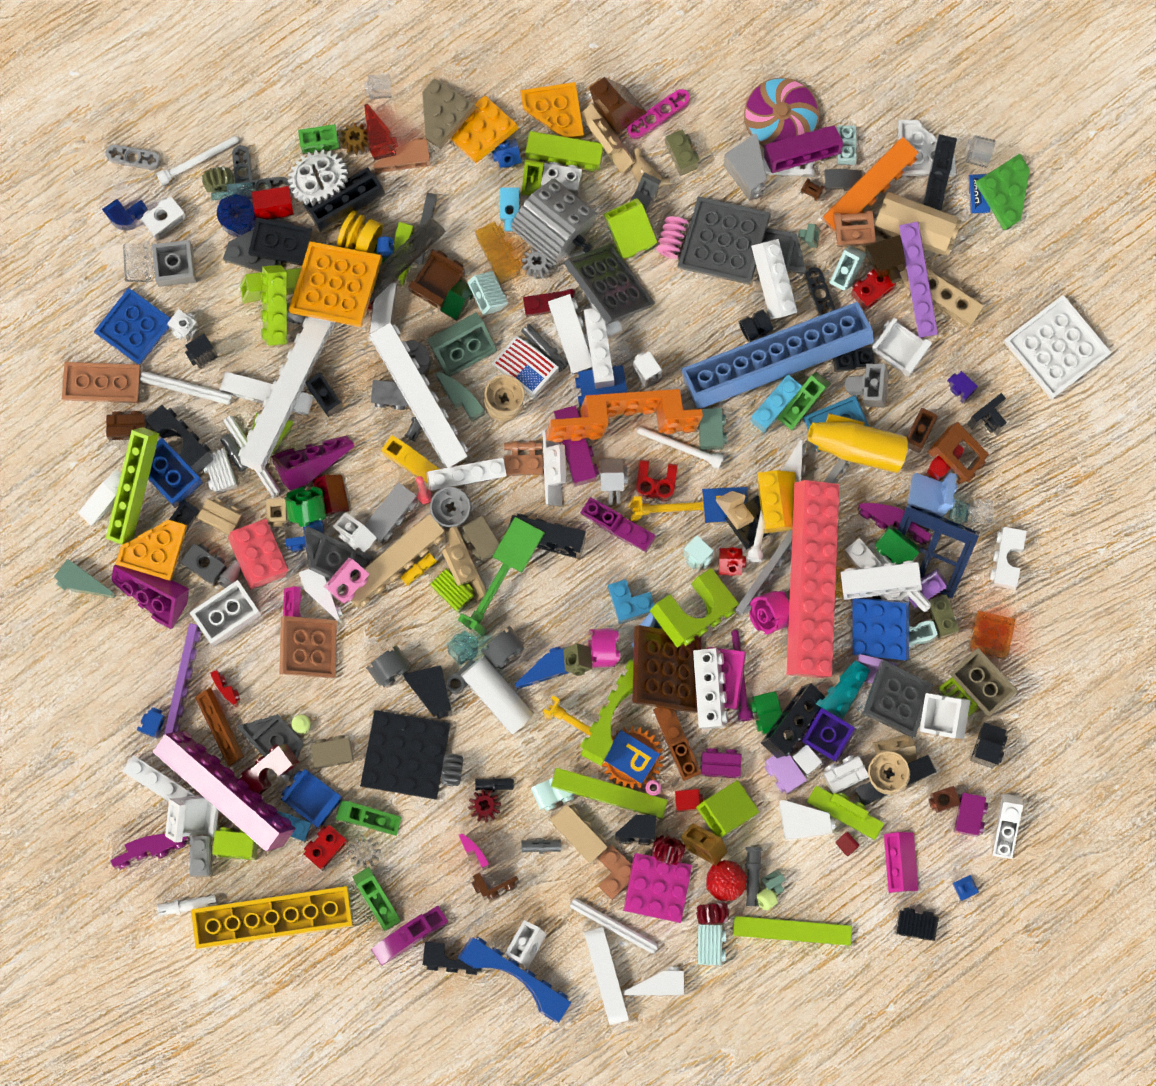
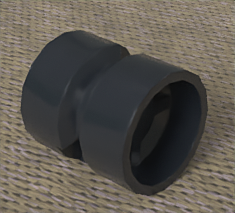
(756, 325)

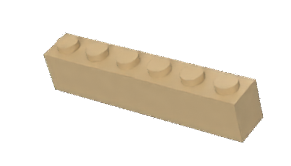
(397, 558)

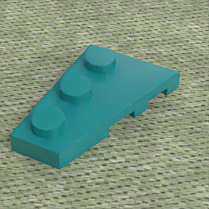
(843, 694)

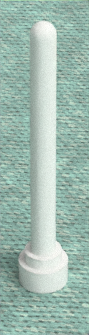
(165, 176)
(714, 459)
(755, 553)

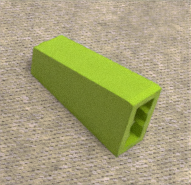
(252, 288)

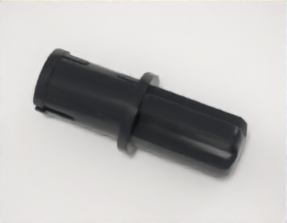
(494, 784)

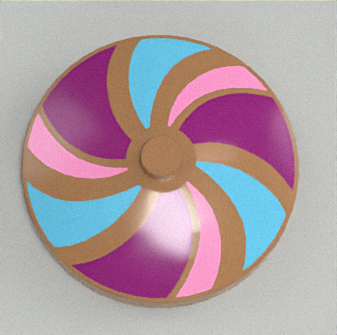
(780, 110)

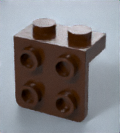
(480, 887)

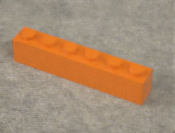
(873, 182)

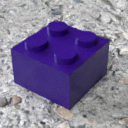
(829, 735)

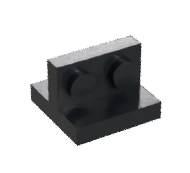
(993, 420)

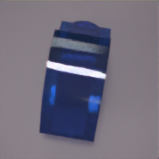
(122, 218)

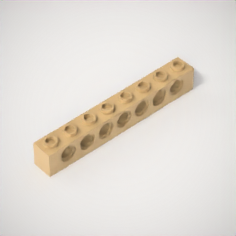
(948, 306)

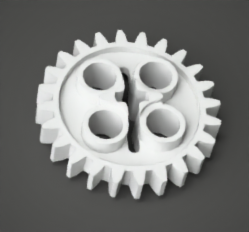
(330, 169)

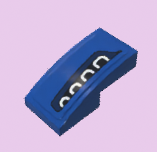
(977, 201)

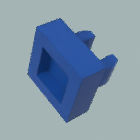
(965, 888)

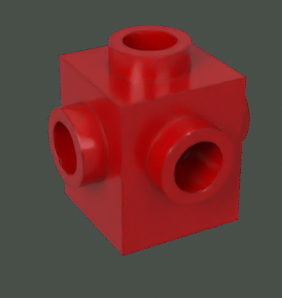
(731, 561)

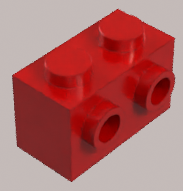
(272, 203)
(871, 289)
(324, 847)

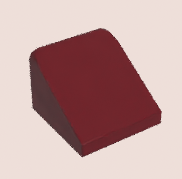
(847, 843)

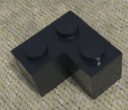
(989, 746)

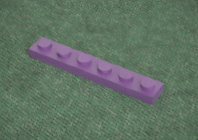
(918, 279)
(184, 673)

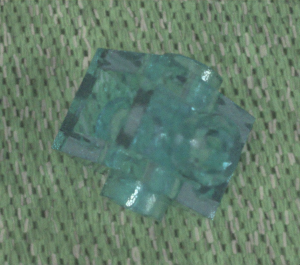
(463, 647)

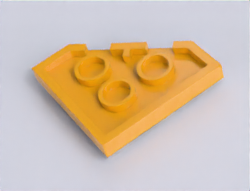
(555, 108)
(154, 550)

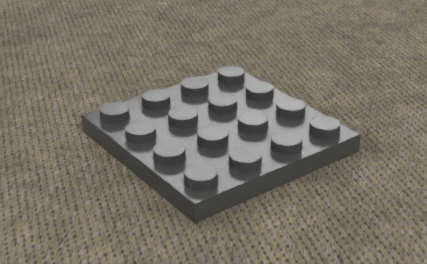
(722, 240)
(609, 283)

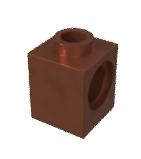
(950, 793)

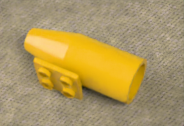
(859, 443)

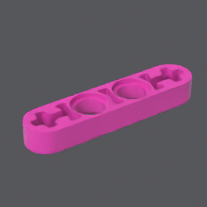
(660, 116)

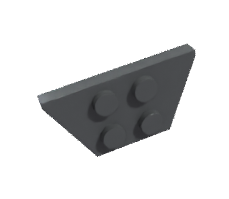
(790, 249)
(327, 554)
(269, 732)

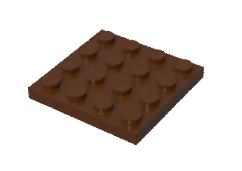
(663, 672)

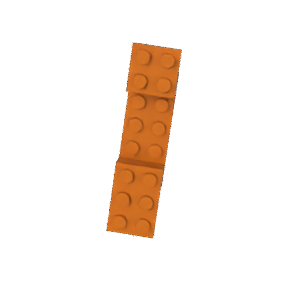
(598, 408)

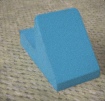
(302, 826)

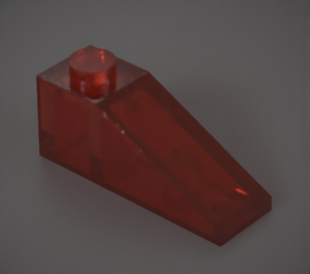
(380, 139)

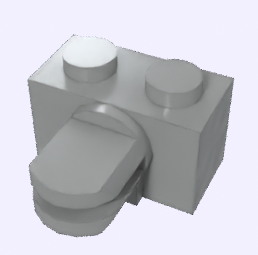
(871, 385)
(613, 477)

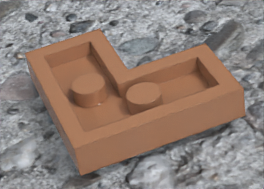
(620, 872)

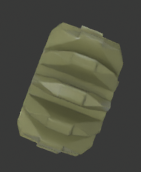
(217, 178)

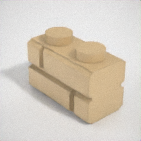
(219, 516)

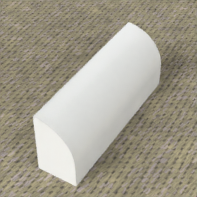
(497, 694)

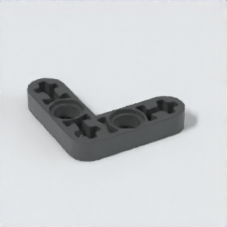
(248, 178)

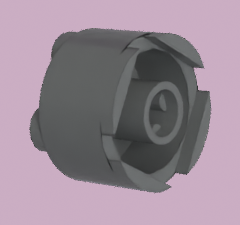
(503, 647)
(388, 666)

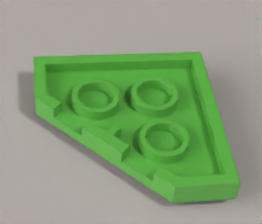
(1006, 190)

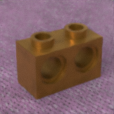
(704, 844)

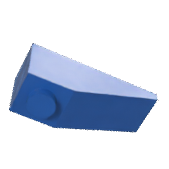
(548, 667)

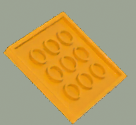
(335, 284)

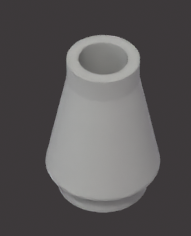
(230, 574)

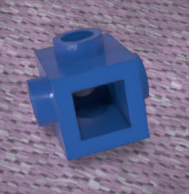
(507, 153)

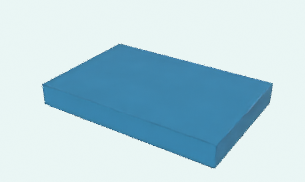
(847, 408)

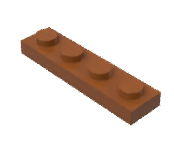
(219, 727)

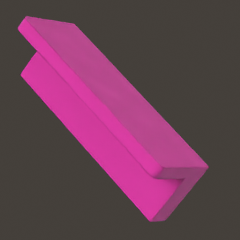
(901, 862)

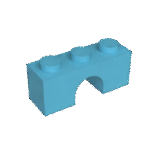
(775, 404)

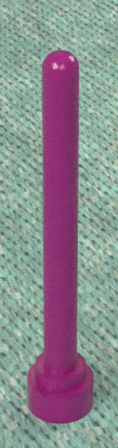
(745, 712)

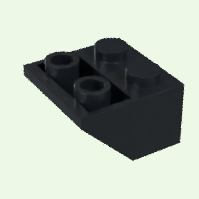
(639, 828)

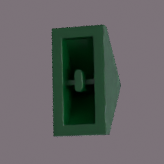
(457, 300)

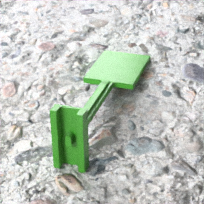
(514, 553)

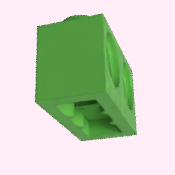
(318, 139)

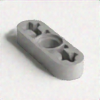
(128, 150)

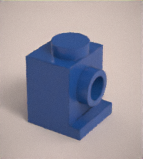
(152, 723)

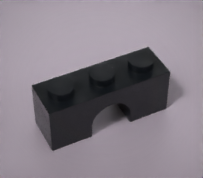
(435, 957)

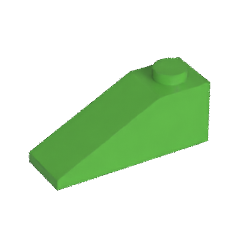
(804, 400)
(368, 818)
(376, 898)

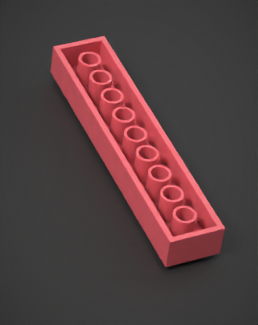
(813, 579)

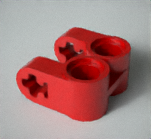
(655, 483)

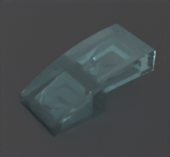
(232, 189)

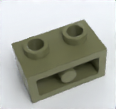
(681, 152)

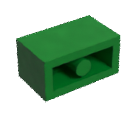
(896, 546)

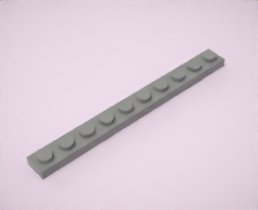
(778, 558)

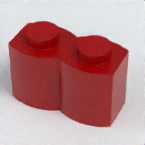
(939, 468)

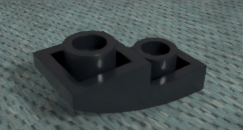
(854, 360)

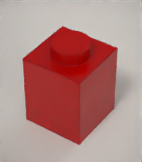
(688, 800)

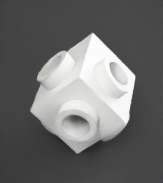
(183, 325)

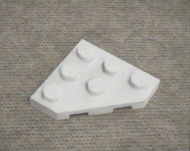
(924, 143)

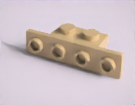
(607, 138)
(461, 564)

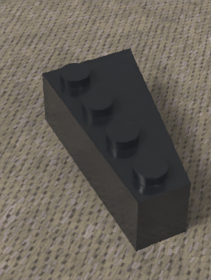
(557, 537)

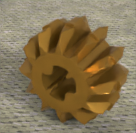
(351, 144)

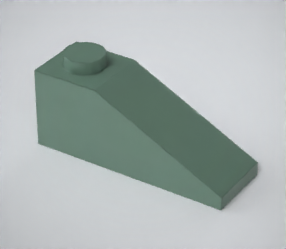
(77, 580)

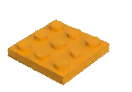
(483, 130)

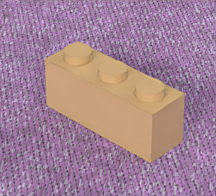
(579, 833)

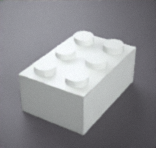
(225, 613)

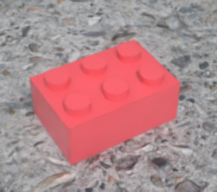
(258, 554)

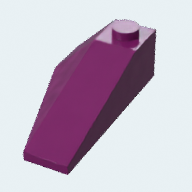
(304, 465)
(159, 596)

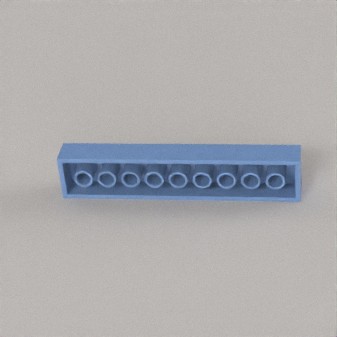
(777, 355)

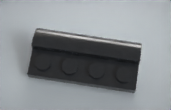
(359, 192)

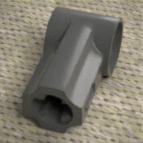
(457, 676)

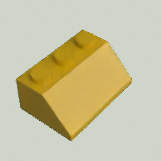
(776, 499)

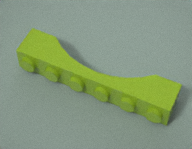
(600, 741)

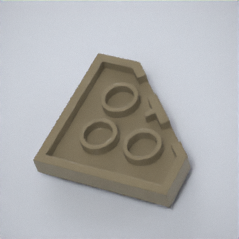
(444, 112)

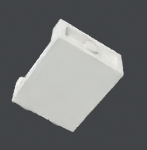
(900, 347)
(190, 817)

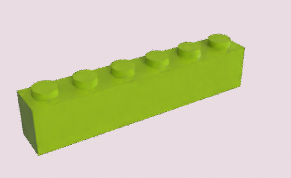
(132, 485)

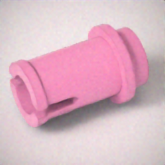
(653, 783)

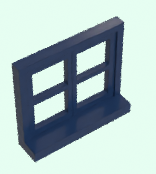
(941, 526)

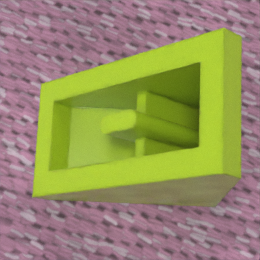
(532, 177)

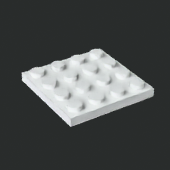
(1057, 347)

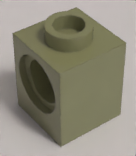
(577, 659)

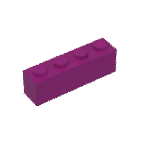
(803, 149)
(577, 452)

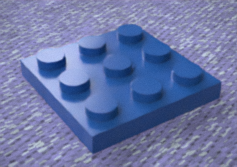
(133, 326)
(881, 628)

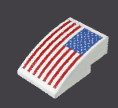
(526, 365)

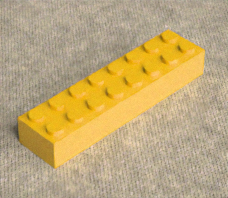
(272, 918)

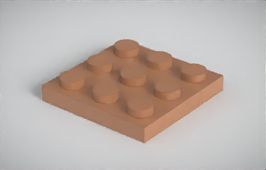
(308, 647)

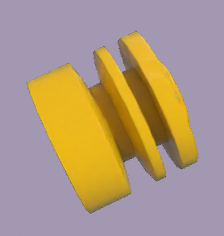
(357, 233)

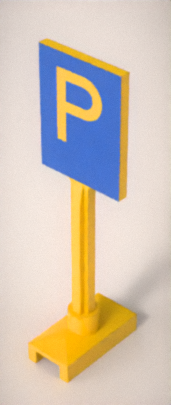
(709, 506)
(626, 752)

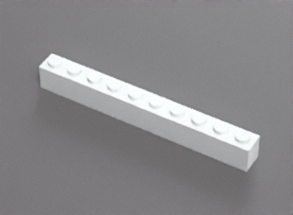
(285, 393)

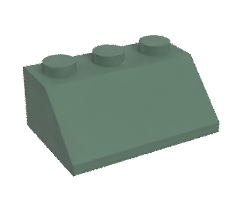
(462, 344)

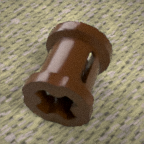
(808, 184)

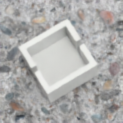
(944, 714)

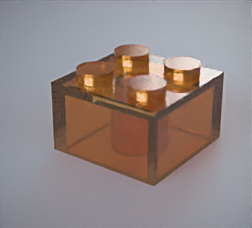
(991, 634)

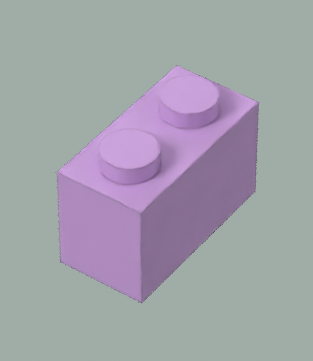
(785, 772)

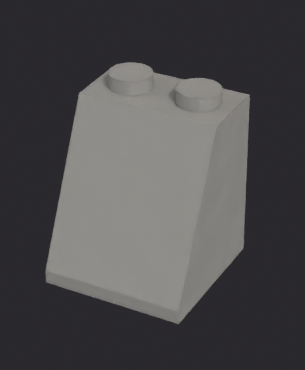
(747, 167)

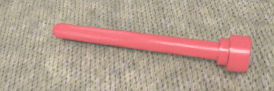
(424, 495)

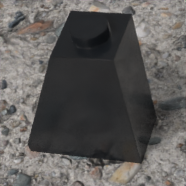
(431, 690)

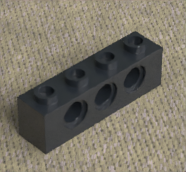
(774, 739)

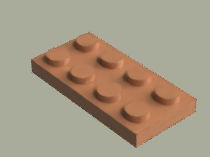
(101, 382)

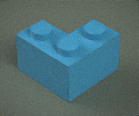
(628, 607)

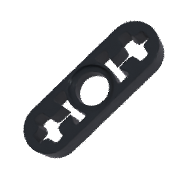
(820, 279)

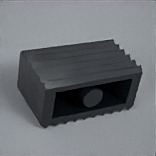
(200, 351)
(324, 394)
(916, 925)

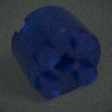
(233, 205)

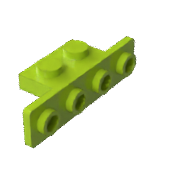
(845, 811)

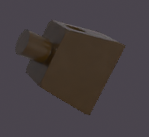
(887, 258)

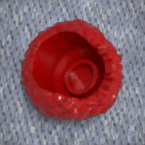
(726, 881)

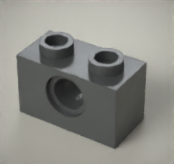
(193, 560)

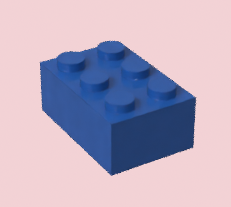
(172, 474)

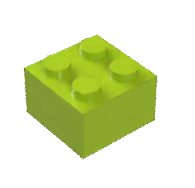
(234, 845)

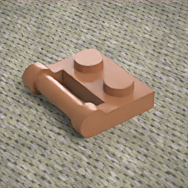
(854, 234)

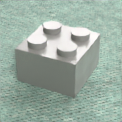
(174, 263)

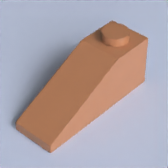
(408, 156)

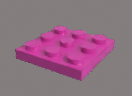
(657, 888)

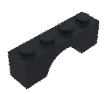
(193, 453)

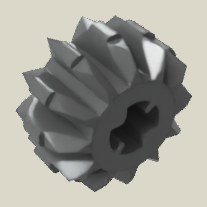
(452, 769)

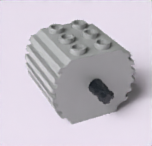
(554, 221)

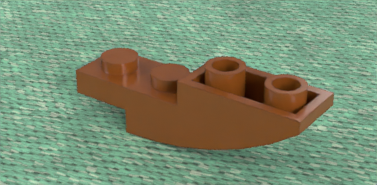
(677, 743)

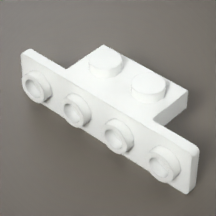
(553, 470)

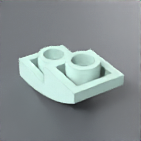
(848, 155)

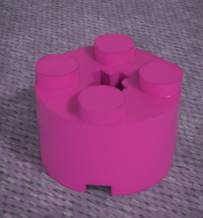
(770, 612)
(604, 647)

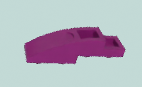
(886, 515)
(618, 525)
(157, 845)
(409, 935)

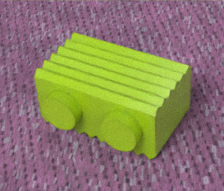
(454, 595)

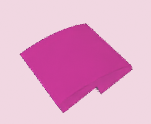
(471, 848)

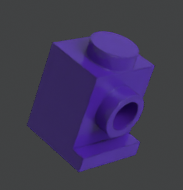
(962, 386)

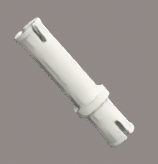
(186, 905)

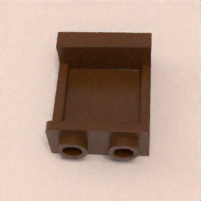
(437, 279)

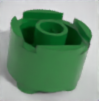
(305, 505)

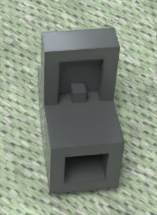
(647, 191)

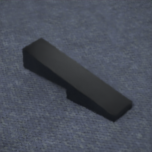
(939, 172)

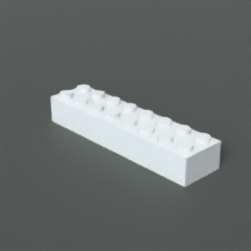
(416, 393)

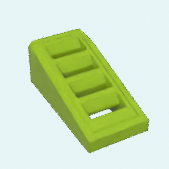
(949, 683)

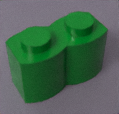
(767, 711)

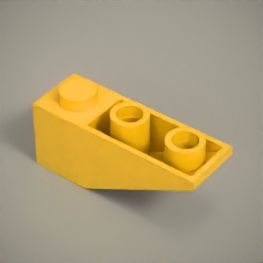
(407, 458)

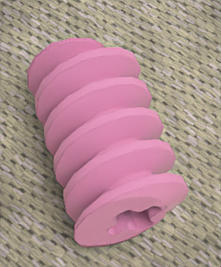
(670, 236)

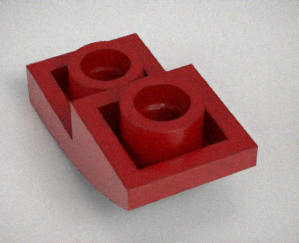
(228, 692)

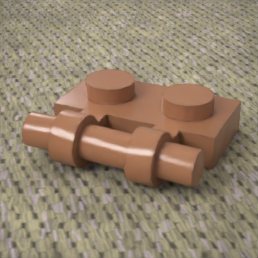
(523, 464)

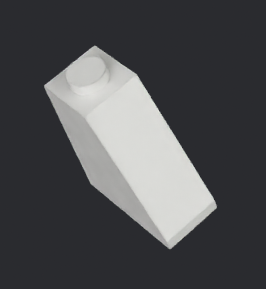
(803, 821)

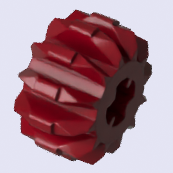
(478, 809)
(668, 850)
(712, 913)

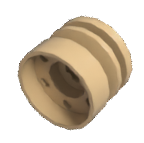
(504, 387)
(884, 762)

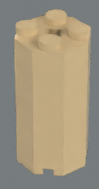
(936, 227)

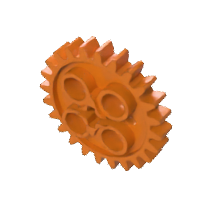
(620, 776)

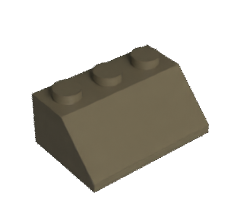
(983, 682)

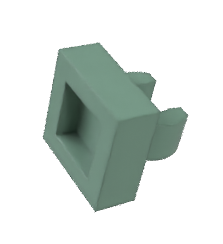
(811, 235)
(773, 881)

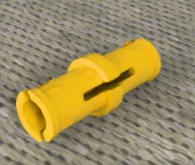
(418, 569)

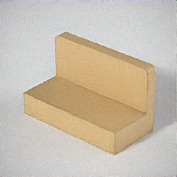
(901, 745)

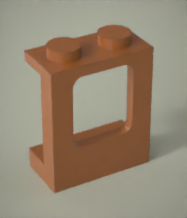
(948, 442)

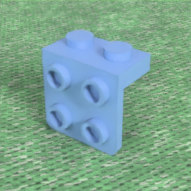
(932, 494)

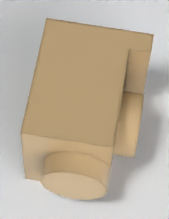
(274, 506)

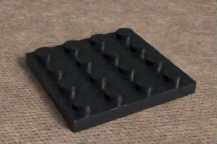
(405, 755)

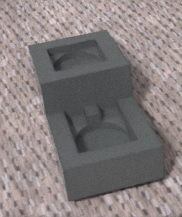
(841, 178)

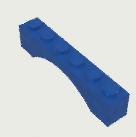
(548, 1002)

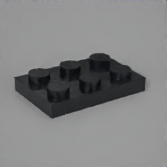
(279, 241)

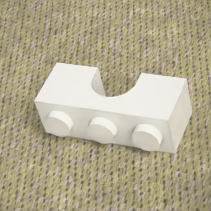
(1004, 574)

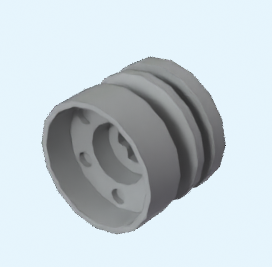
(440, 511)

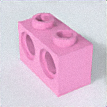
(342, 576)

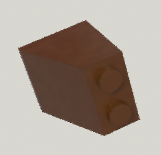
(616, 104)

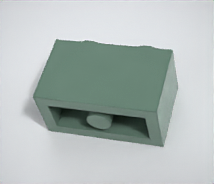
(711, 429)

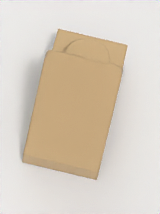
(735, 510)

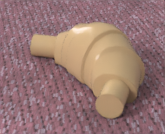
(641, 166)

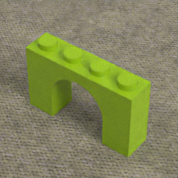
(682, 627)

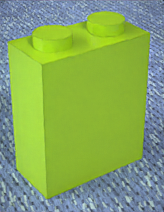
(630, 228)
(727, 809)

